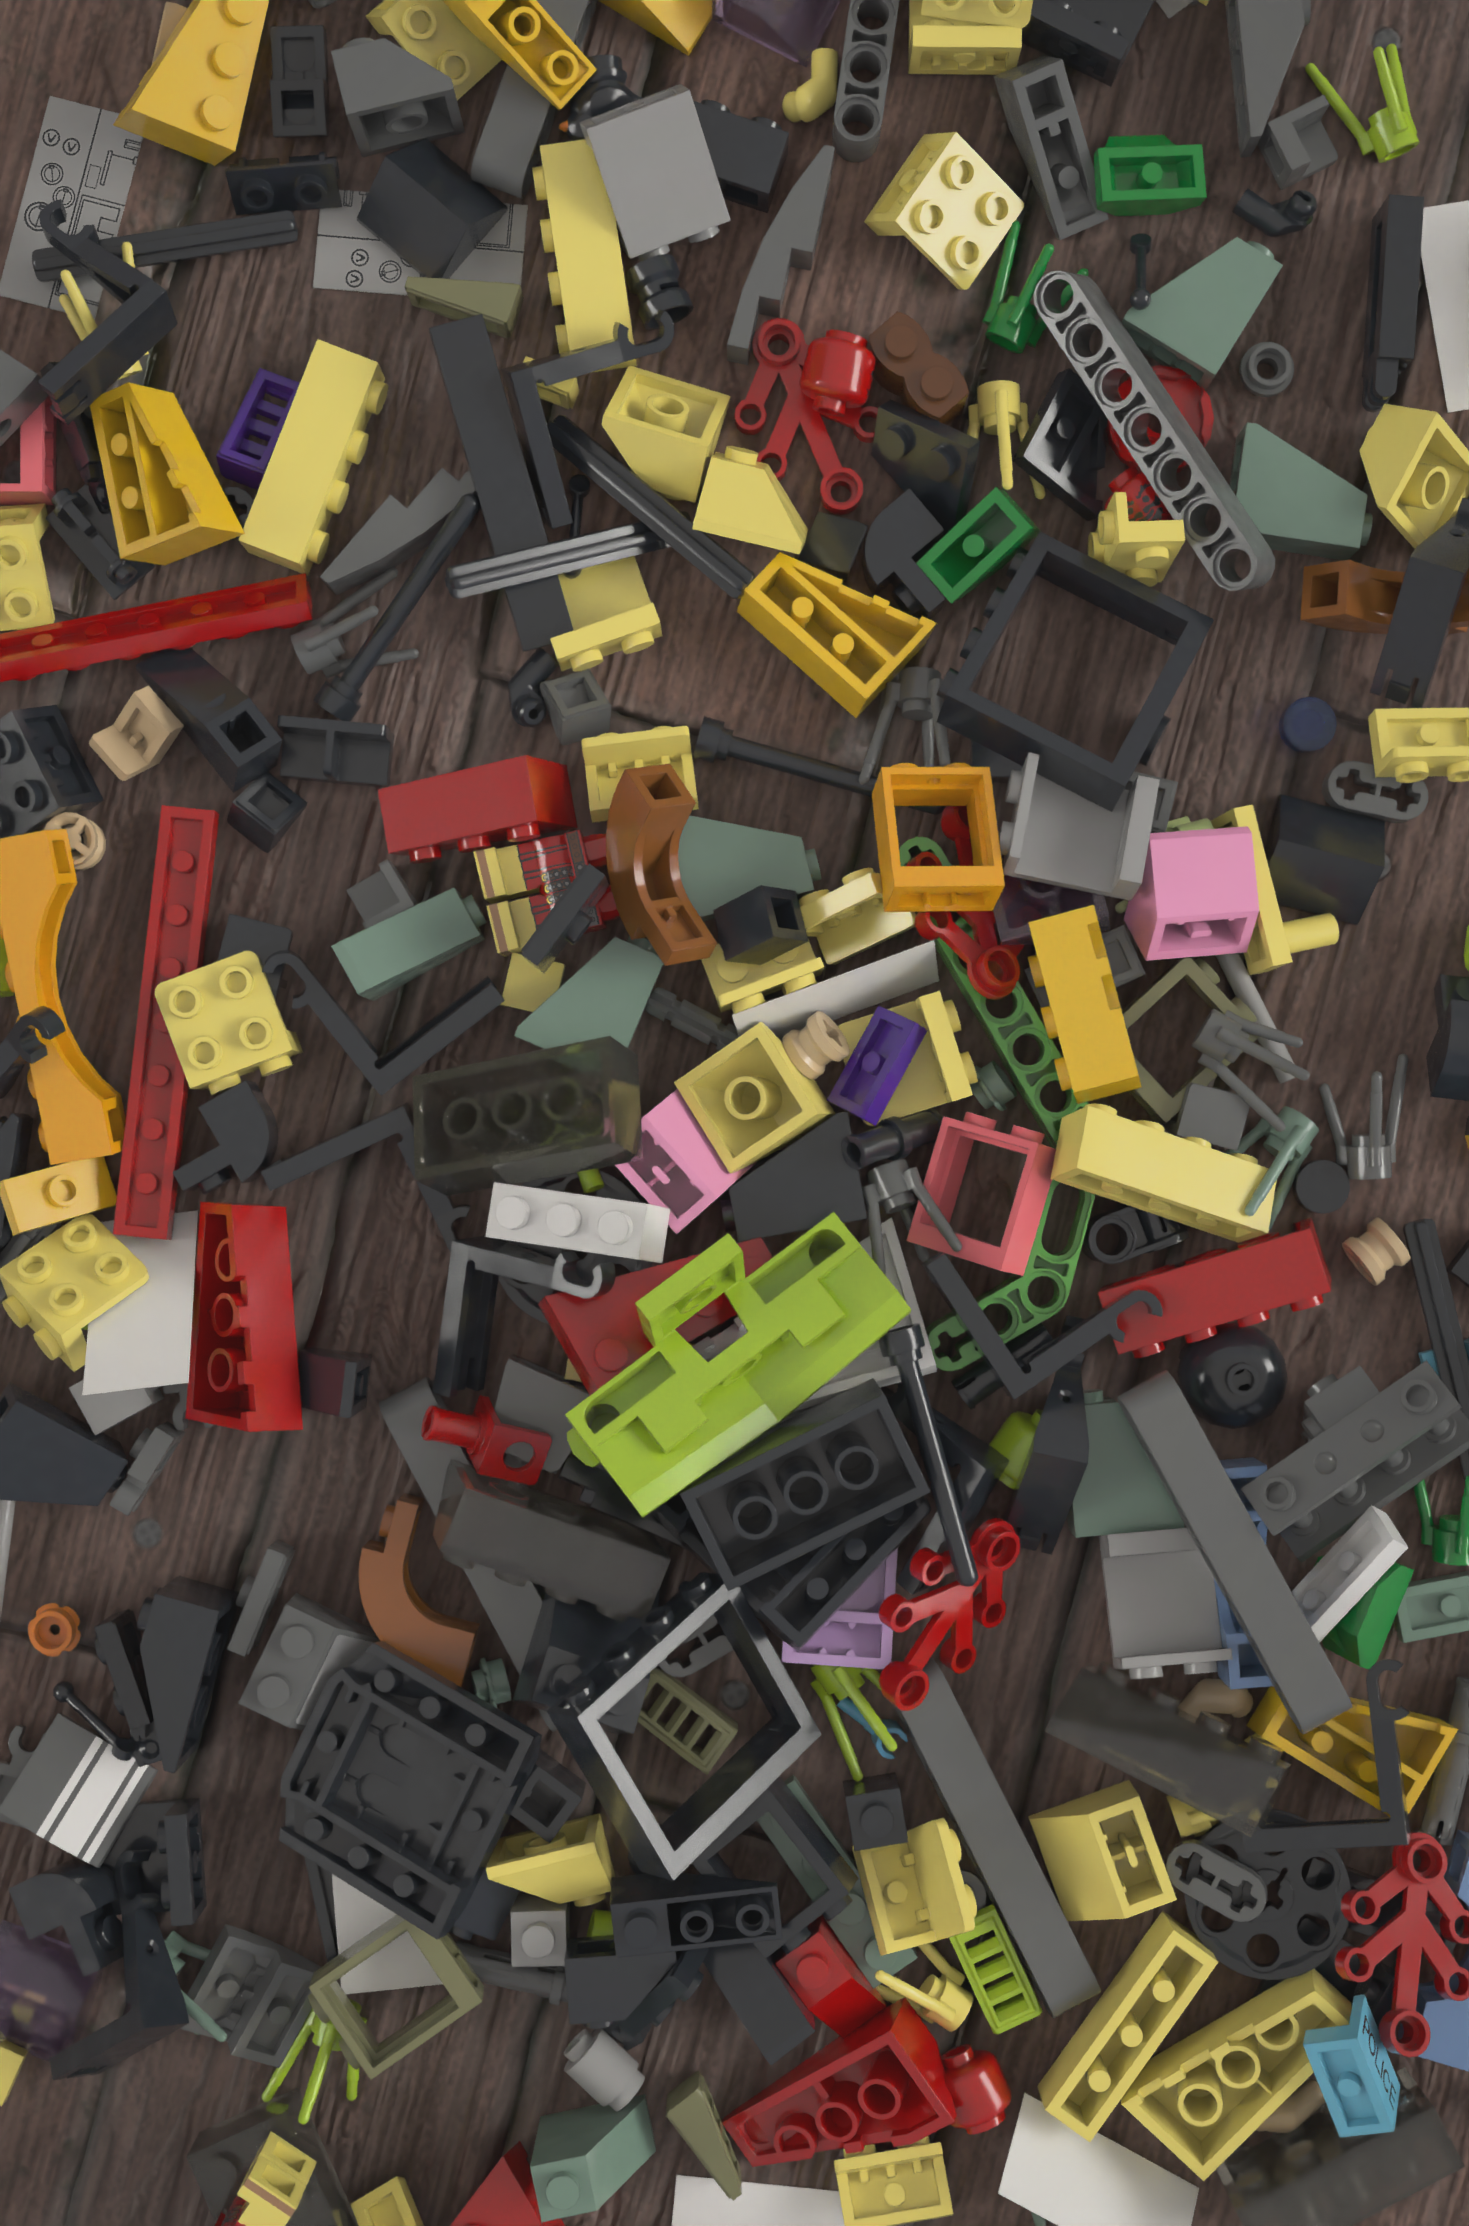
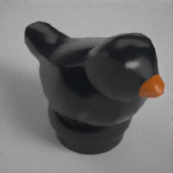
(599, 94)

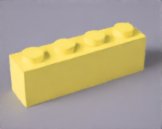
(585, 247)
(314, 457)
(1161, 1172)
(1126, 2026)

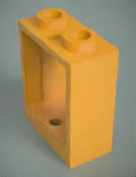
(938, 886)

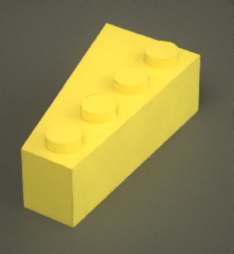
(1233, 2072)

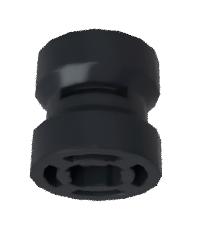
(658, 288)

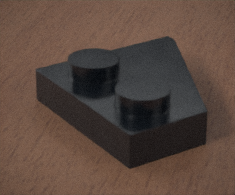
(1067, 444)
(928, 459)

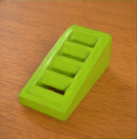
(1010, 2000)

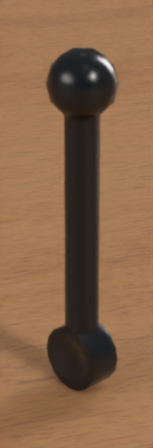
(1140, 245)
(579, 488)
(122, 1747)

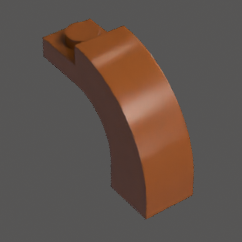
(1361, 598)
(644, 864)
(397, 1609)

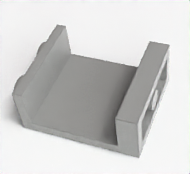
(657, 172)
(1073, 841)
(1160, 1603)

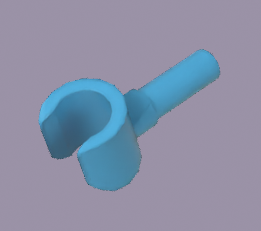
(892, 1726)

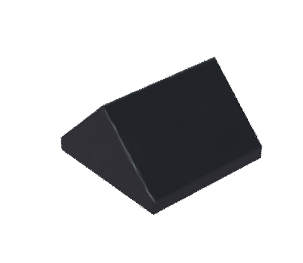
(428, 209)
(1324, 858)

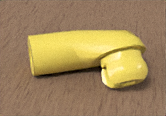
(816, 94)

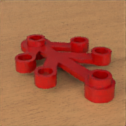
(798, 411)
(990, 965)
(953, 1606)
(1412, 1935)

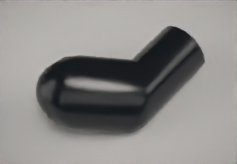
(1280, 217)
(524, 689)

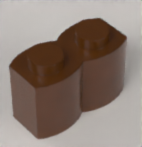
(915, 372)

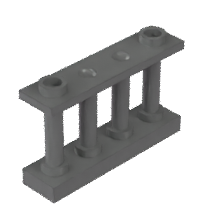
(1361, 1462)

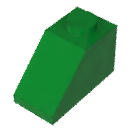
(978, 545)

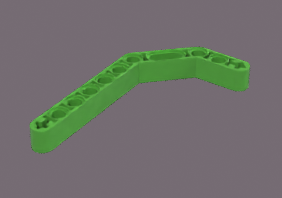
(1029, 1082)

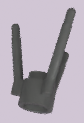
(321, 639)
(918, 700)
(1225, 1037)
(1370, 1153)
(894, 1189)

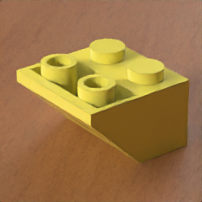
(1103, 1855)

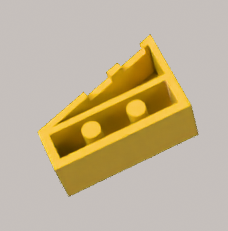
(200, 80)
(158, 478)
(832, 631)
(1082, 1005)
(1345, 1746)

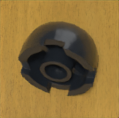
(1218, 1392)

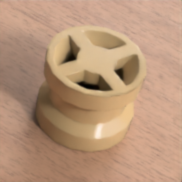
(94, 838)
(815, 1045)
(1376, 1251)

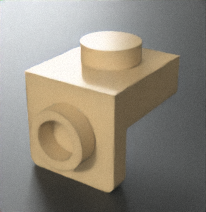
(138, 735)

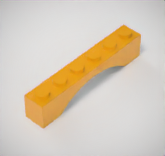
(76, 1106)

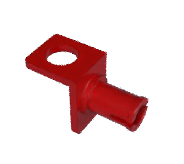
(487, 1440)

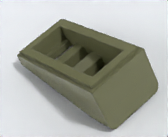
(462, 299)
(708, 1714)
(699, 2124)

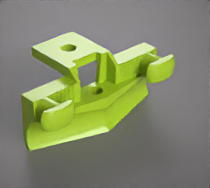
(683, 1416)

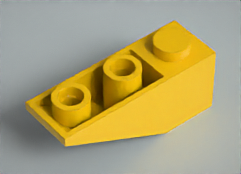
(528, 43)

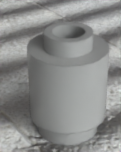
(603, 2068)

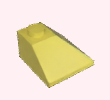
(666, 430)
(1415, 470)
(748, 503)
(752, 1099)
(567, 1869)

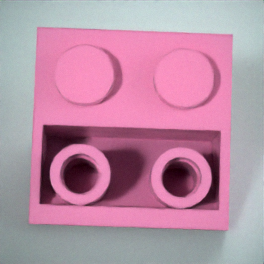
(1195, 894)
(678, 1163)

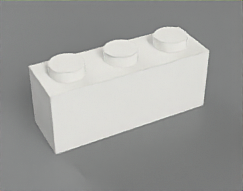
(578, 1222)

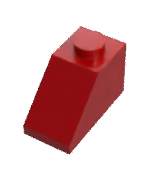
(830, 1980)

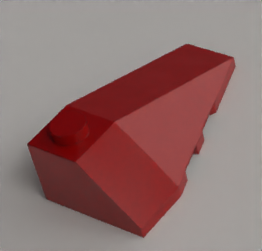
(853, 2093)

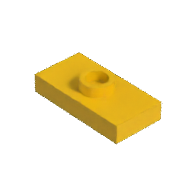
(57, 1194)

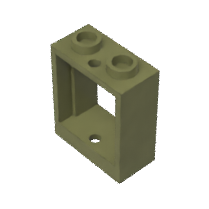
(1203, 981)
(357, 2040)

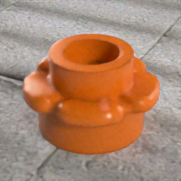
(40, 1629)

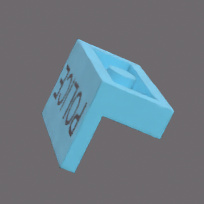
(1355, 2073)

